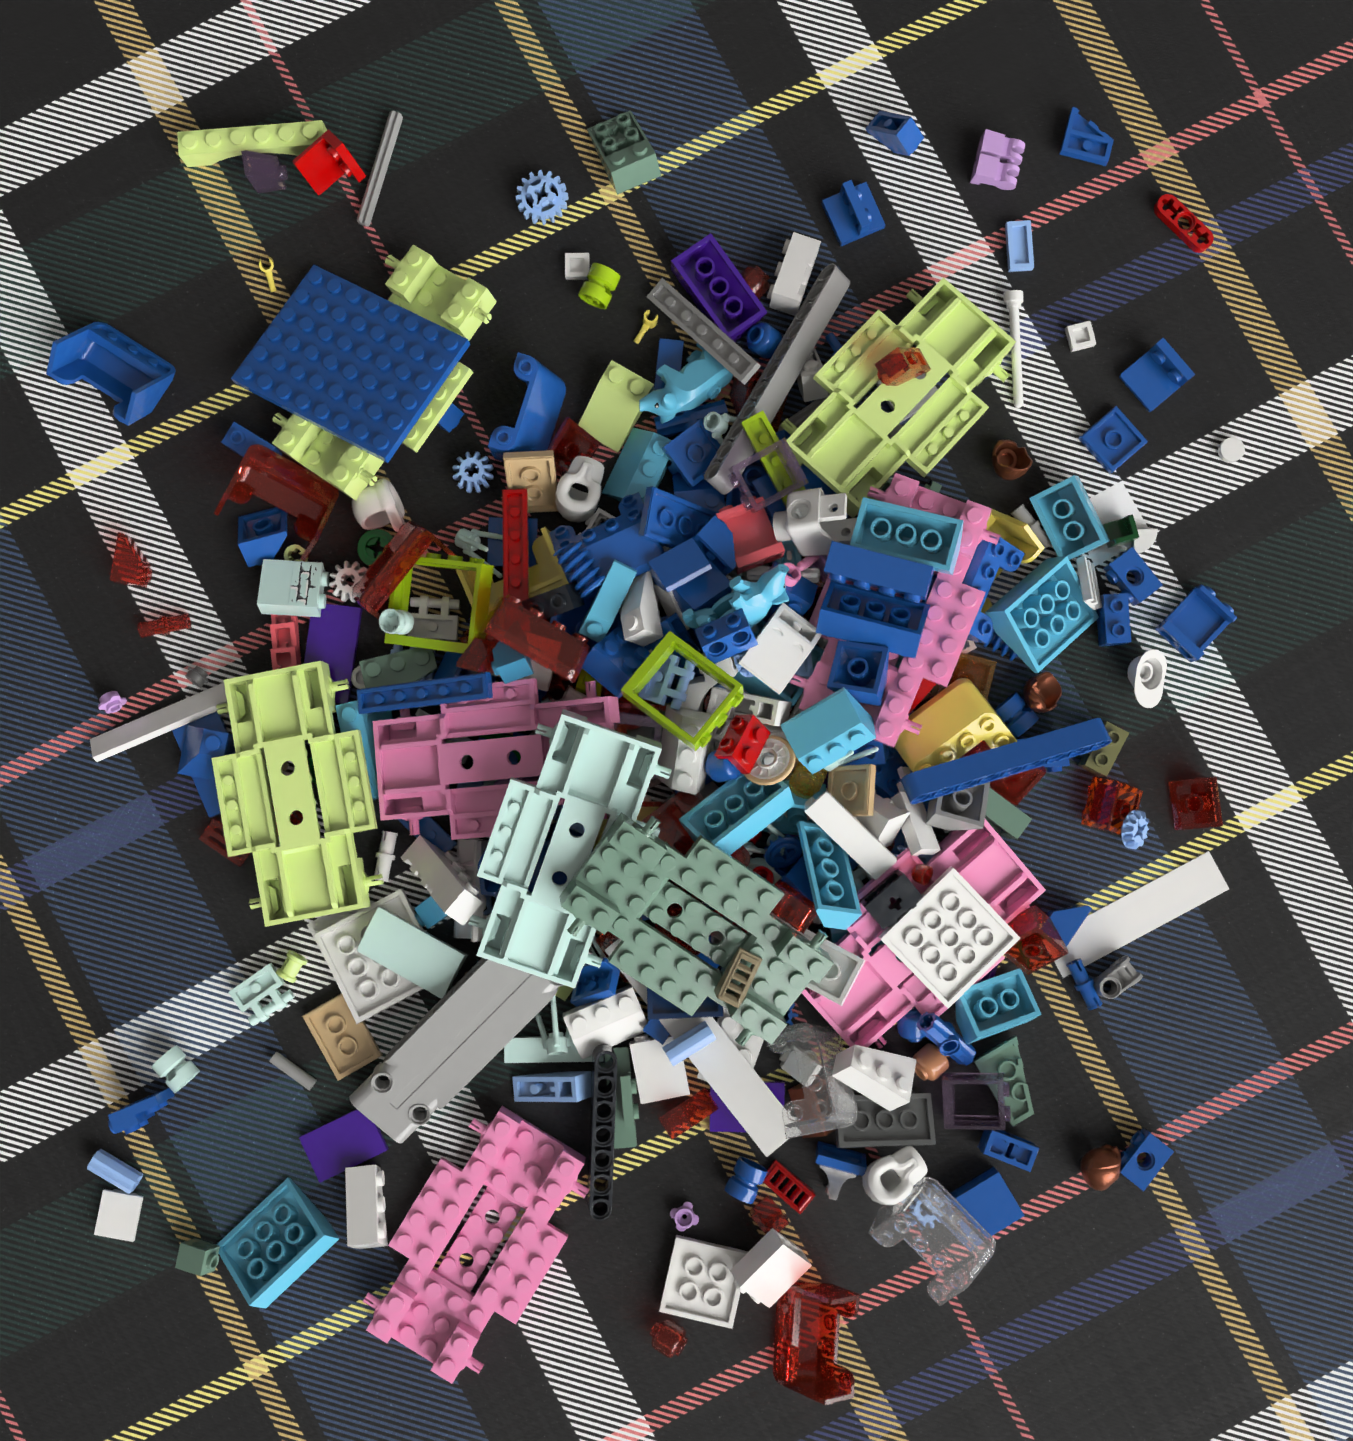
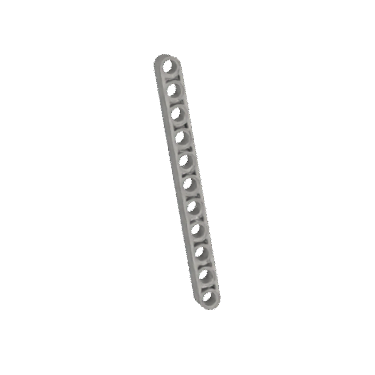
(780, 372)

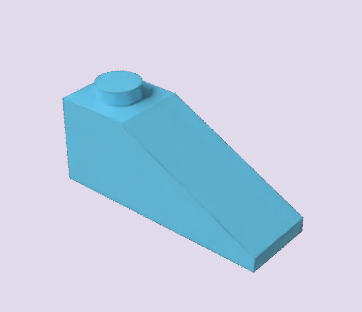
(607, 601)

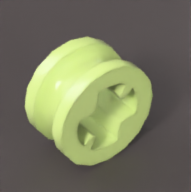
(293, 548)

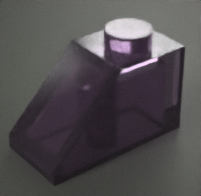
(264, 171)

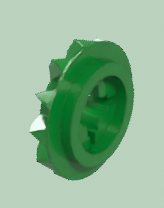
(371, 539)

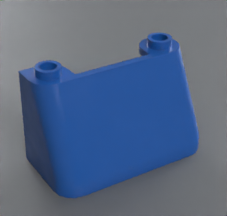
(538, 411)

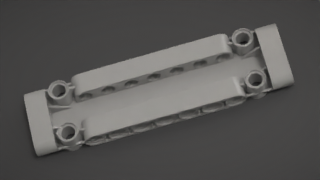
(451, 1045)

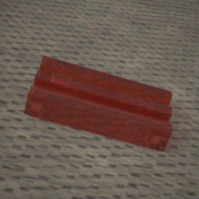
(210, 831)

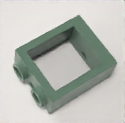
(1005, 817)

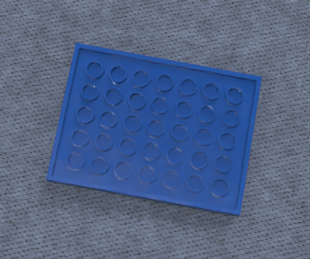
(351, 362)

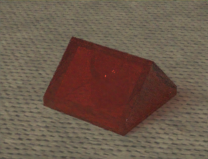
(569, 443)
(1195, 803)

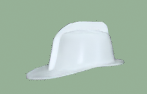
(1147, 677)

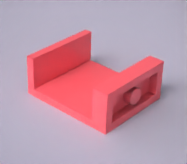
(752, 536)

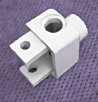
(812, 522)

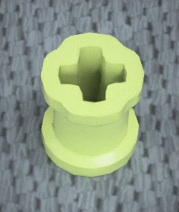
(291, 966)

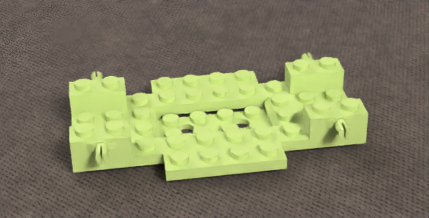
(434, 295)
(852, 445)
(305, 872)

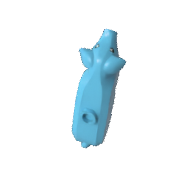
(688, 388)
(752, 597)

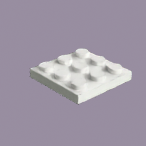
(701, 1282)

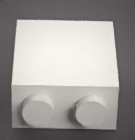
(655, 1073)
(770, 1268)

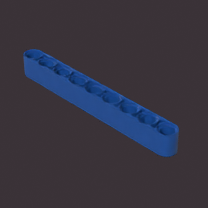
(1005, 761)

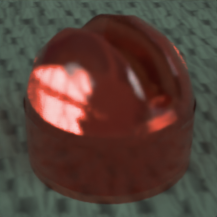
(922, 874)

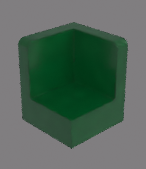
(1121, 531)

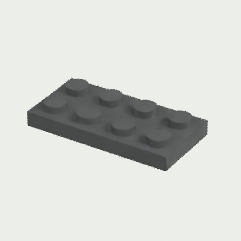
(879, 1127)

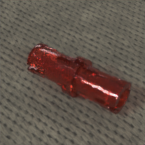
(164, 625)

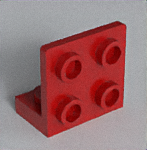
(326, 162)

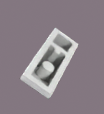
(640, 612)
(765, 709)

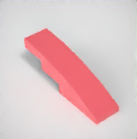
(285, 641)

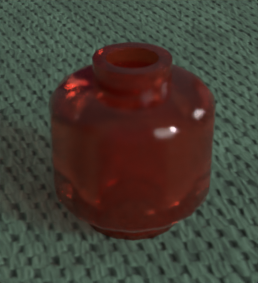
(756, 280)
(668, 1338)

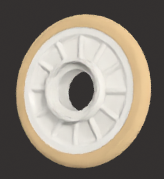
(781, 766)

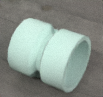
(175, 1069)

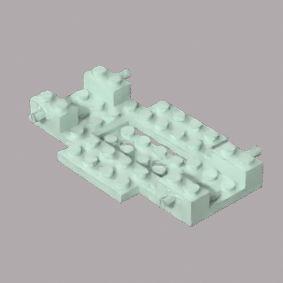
(596, 775)

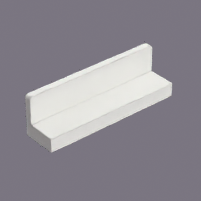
(850, 834)

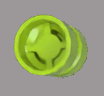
(598, 288)

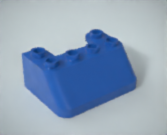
(114, 366)
(612, 541)
(981, 575)

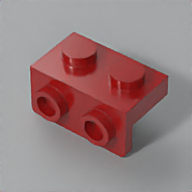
(743, 742)

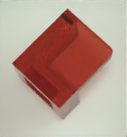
(769, 1215)

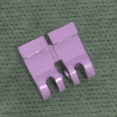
(991, 150)

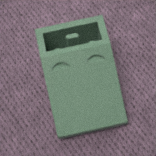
(624, 152)

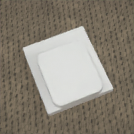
(118, 1215)

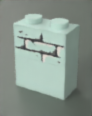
(292, 588)

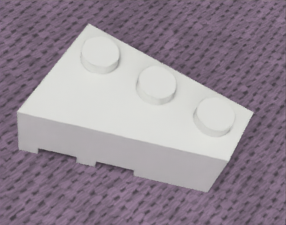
(793, 273)
(885, 820)
(876, 1074)
(365, 1207)

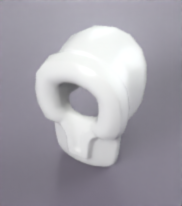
(572, 503)
(379, 506)
(882, 1182)

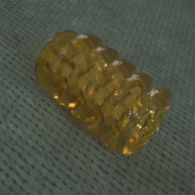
(804, 783)

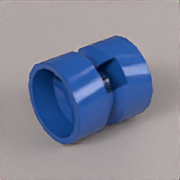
(1016, 715)
(743, 1184)

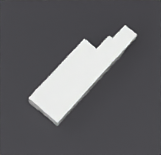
(918, 835)

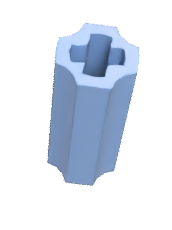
(689, 1043)
(115, 1171)

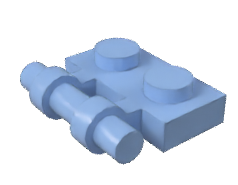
(659, 685)

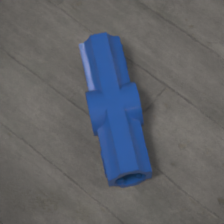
(687, 418)
(946, 1038)

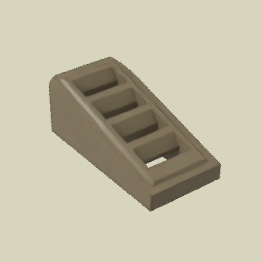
(742, 989)

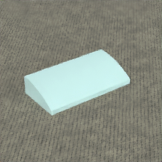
(411, 952)

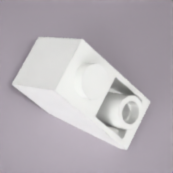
(807, 385)

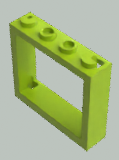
(400, 600)

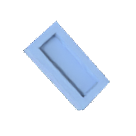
(1019, 246)

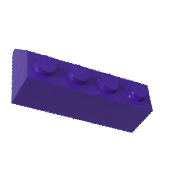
(718, 288)

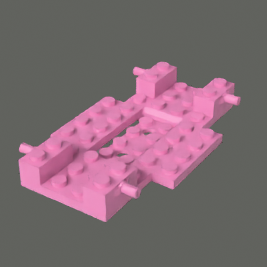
(947, 623)
(418, 764)
(887, 986)
(436, 1308)

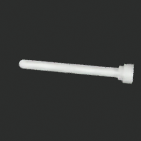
(1013, 302)

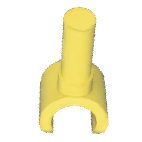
(268, 272)
(647, 324)

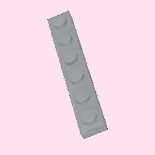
(703, 331)

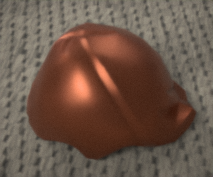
(1010, 460)
(1042, 692)
(1101, 1167)

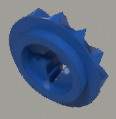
(791, 851)

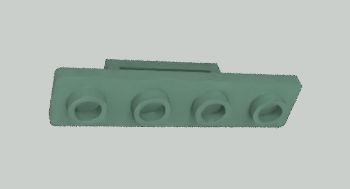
(625, 1108)

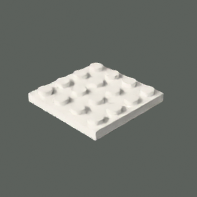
(949, 937)
(362, 981)

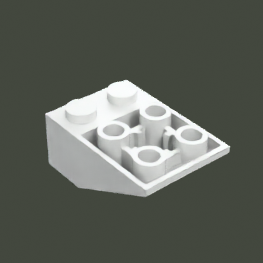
(781, 648)

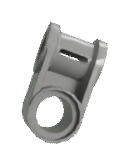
(1121, 976)

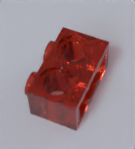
(795, 908)

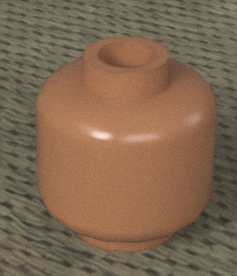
(930, 1062)

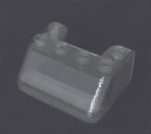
(827, 1100)
(940, 1234)

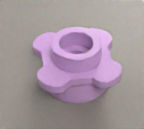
(111, 702)
(681, 1223)

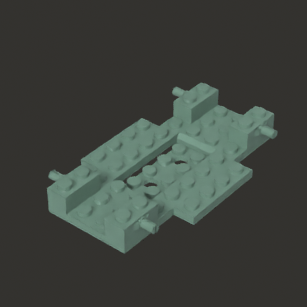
(630, 878)

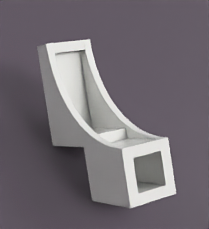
(700, 685)

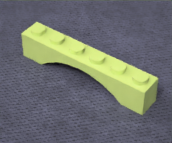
(214, 145)

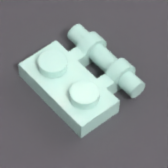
(256, 988)

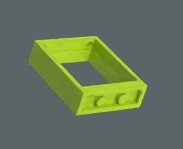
(652, 665)

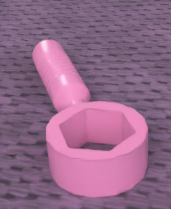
(796, 570)

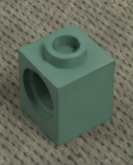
(197, 1257)

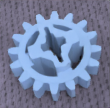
(547, 206)

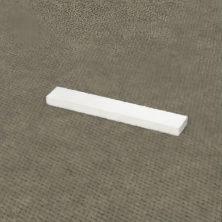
(157, 723)

